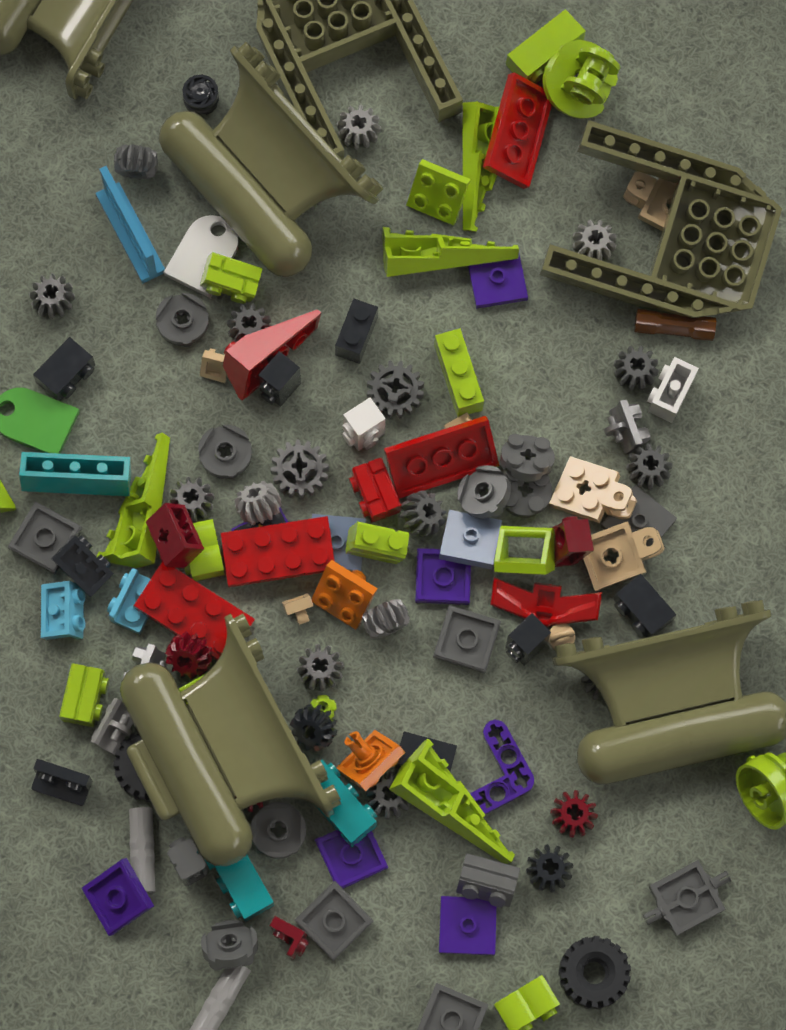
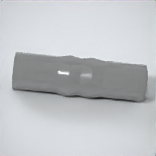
(142, 846)
(221, 998)

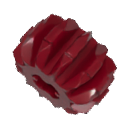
(189, 655)
(566, 819)

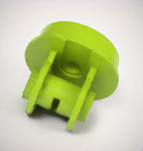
(585, 94)
(763, 788)

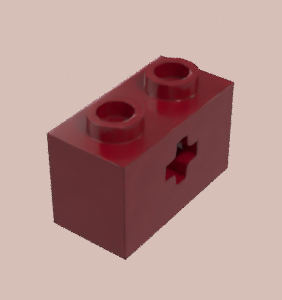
(174, 535)

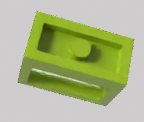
(507, 564)

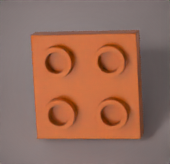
(344, 594)
(369, 758)

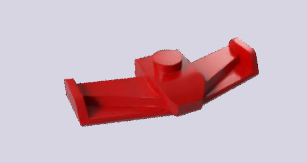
(545, 603)

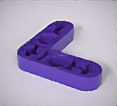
(507, 781)

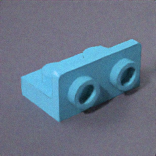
(121, 608)
(62, 610)

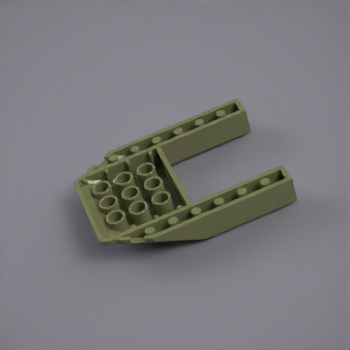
(317, 32)
(709, 243)

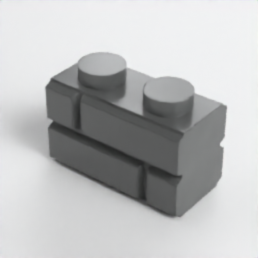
(187, 861)
(488, 880)

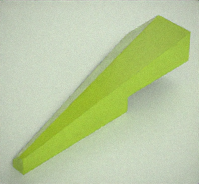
(477, 132)
(433, 252)
(131, 541)
(433, 789)

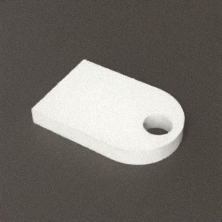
(198, 243)

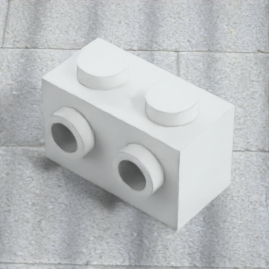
(673, 389)
(363, 425)

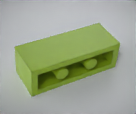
(534, 53)
(458, 372)

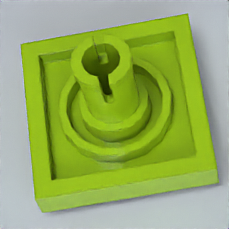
(438, 192)

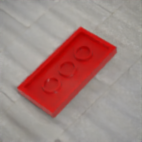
(518, 131)
(441, 456)
(277, 551)
(187, 606)

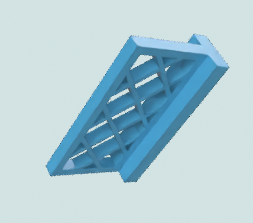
(128, 228)

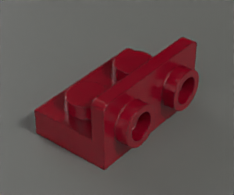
(286, 932)

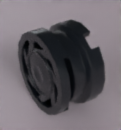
(200, 94)

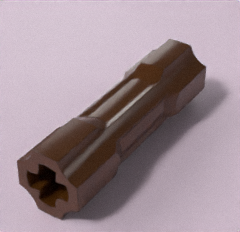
(671, 324)

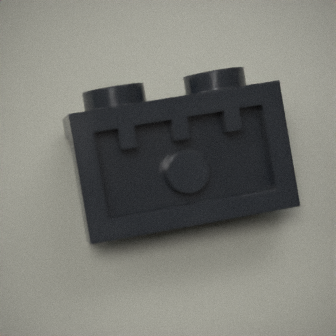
(82, 565)
(61, 782)

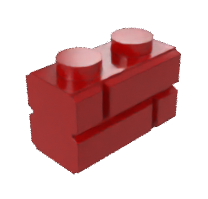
(375, 490)

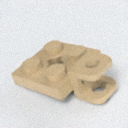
(650, 197)
(605, 492)
(631, 551)

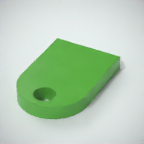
(37, 420)

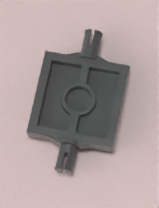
(687, 898)

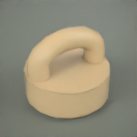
(561, 635)

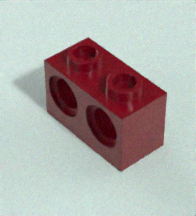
(572, 541)

